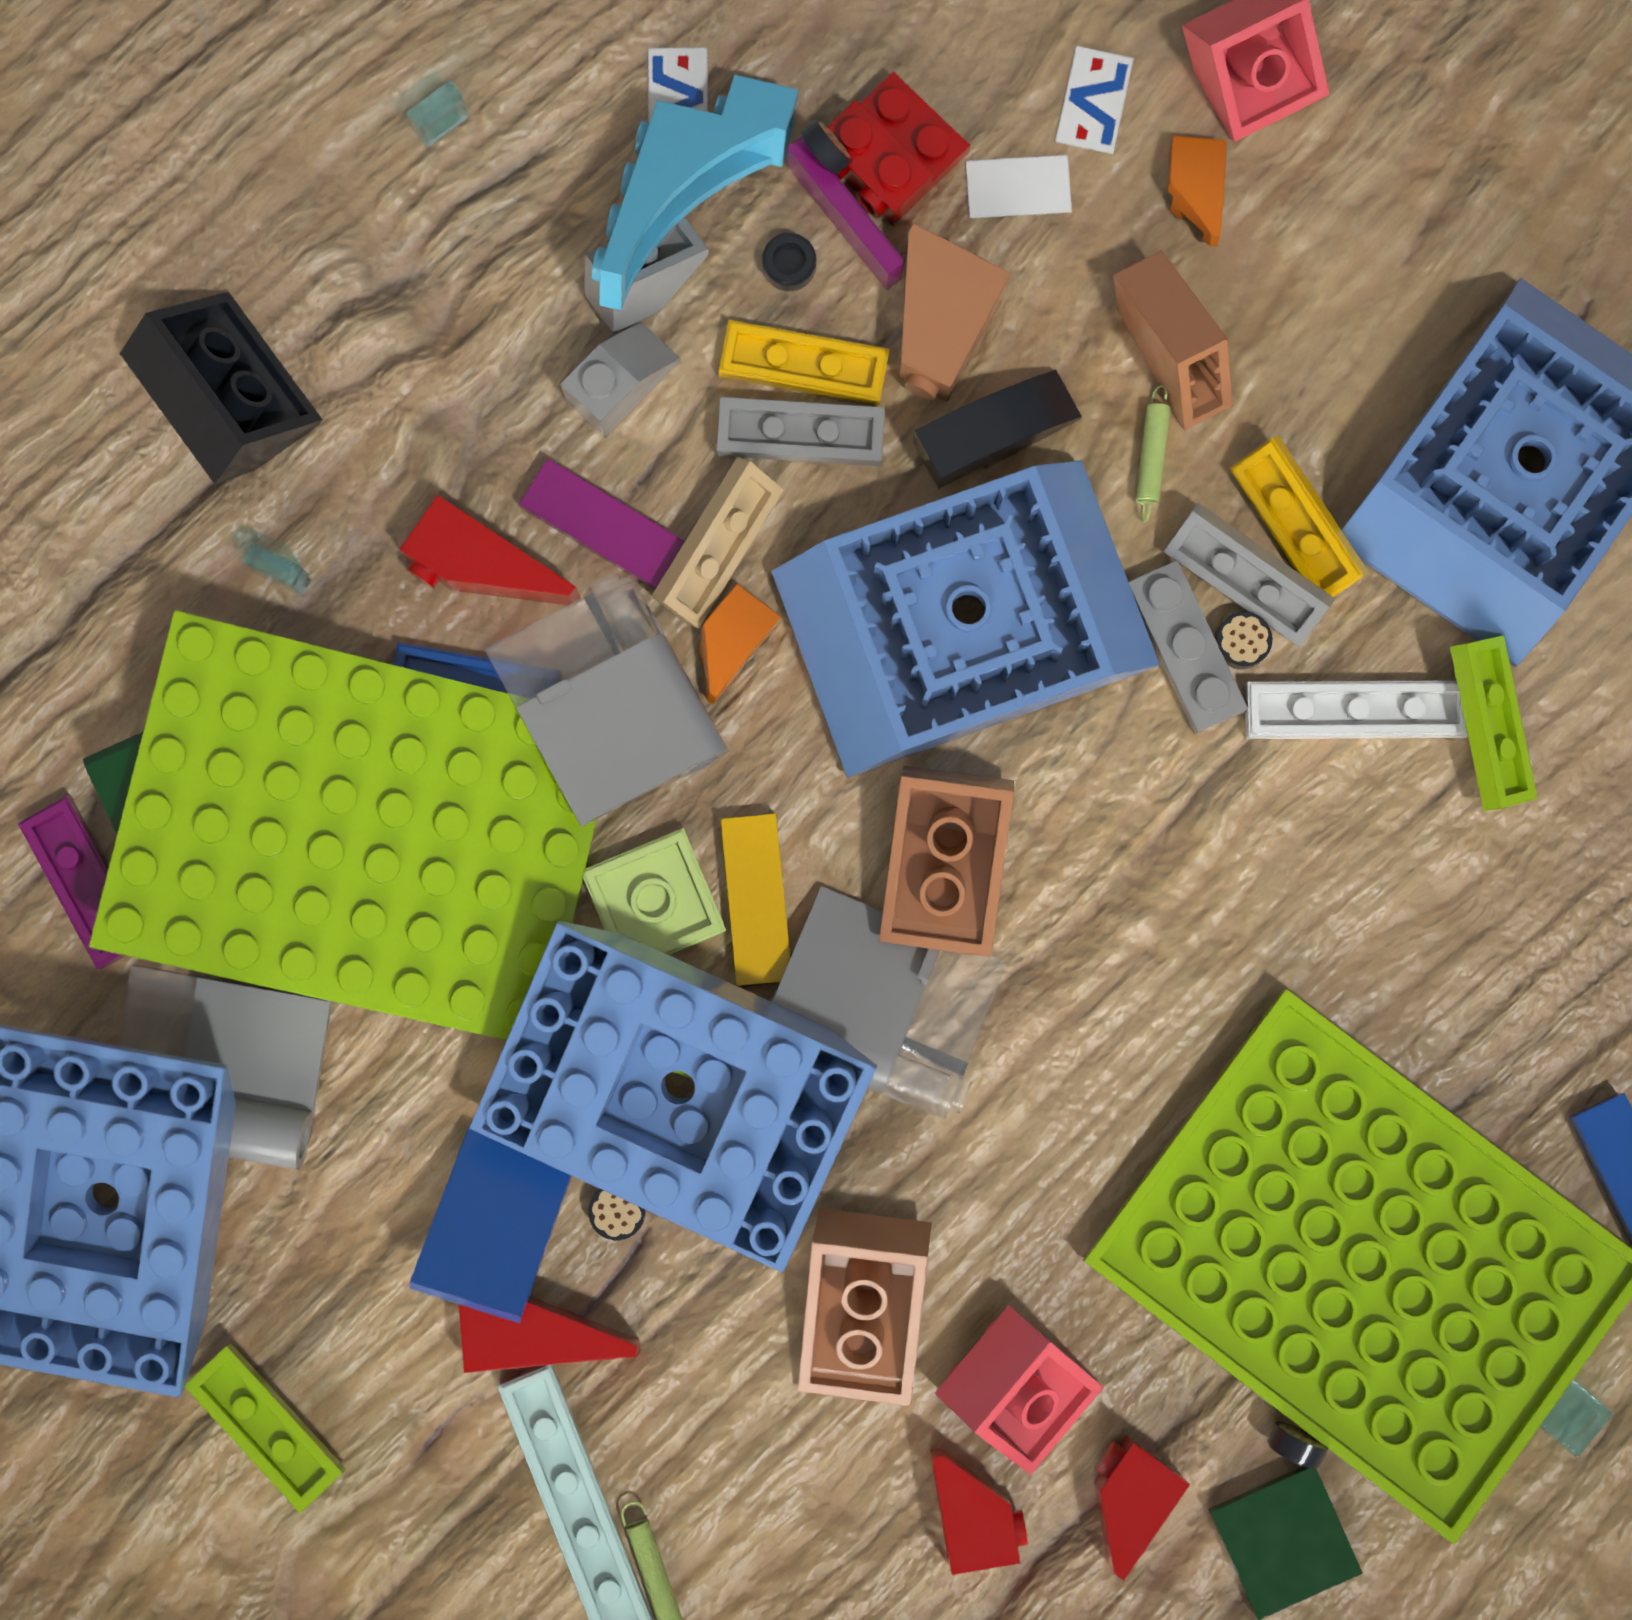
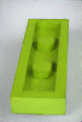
(1493, 723)
(265, 1428)

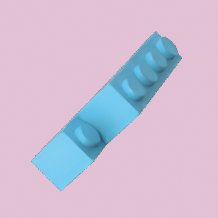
(684, 162)

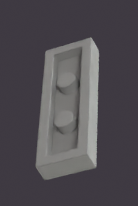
(800, 431)
(1249, 574)
(1187, 648)

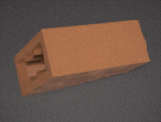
(945, 311)
(1176, 338)

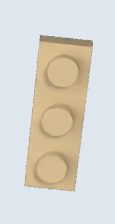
(717, 542)

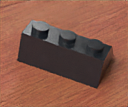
(219, 385)

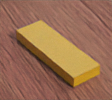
(803, 363)
(1298, 518)
(756, 899)

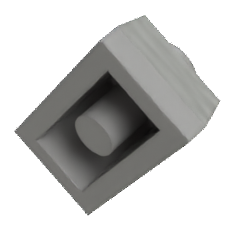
(658, 279)
(618, 376)

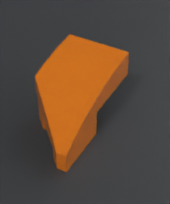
(1198, 183)
(732, 637)

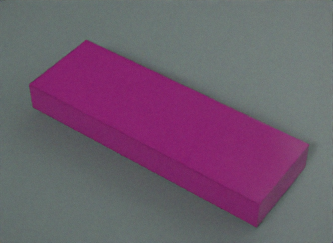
(846, 214)
(601, 524)
(72, 867)

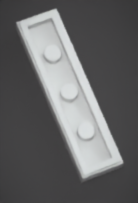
(1353, 710)

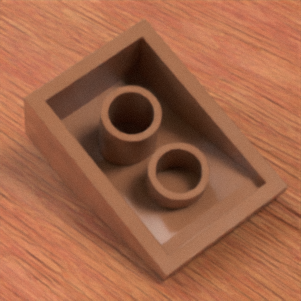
(947, 861)
(864, 1306)

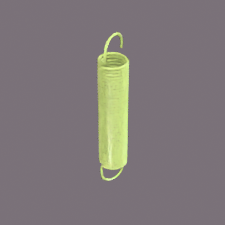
(1152, 453)
(652, 1567)

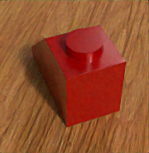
(1133, 1501)
(975, 1518)

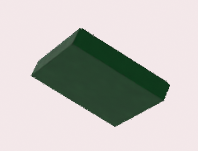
(1285, 1541)

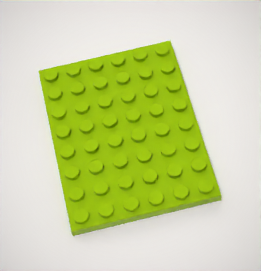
(340, 832)
(1368, 1265)

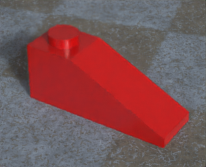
(473, 559)
(542, 1338)

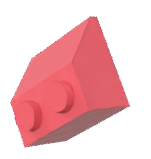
(1256, 61)
(1018, 1390)

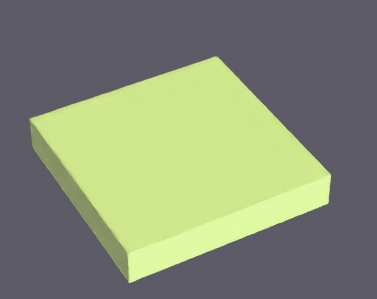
(656, 895)

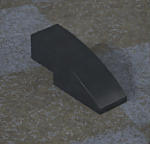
(995, 427)

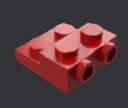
(895, 148)

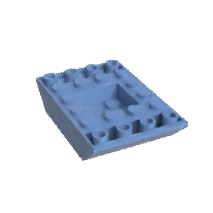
(1460, 513)
(907, 673)
(591, 1096)
(91, 1285)

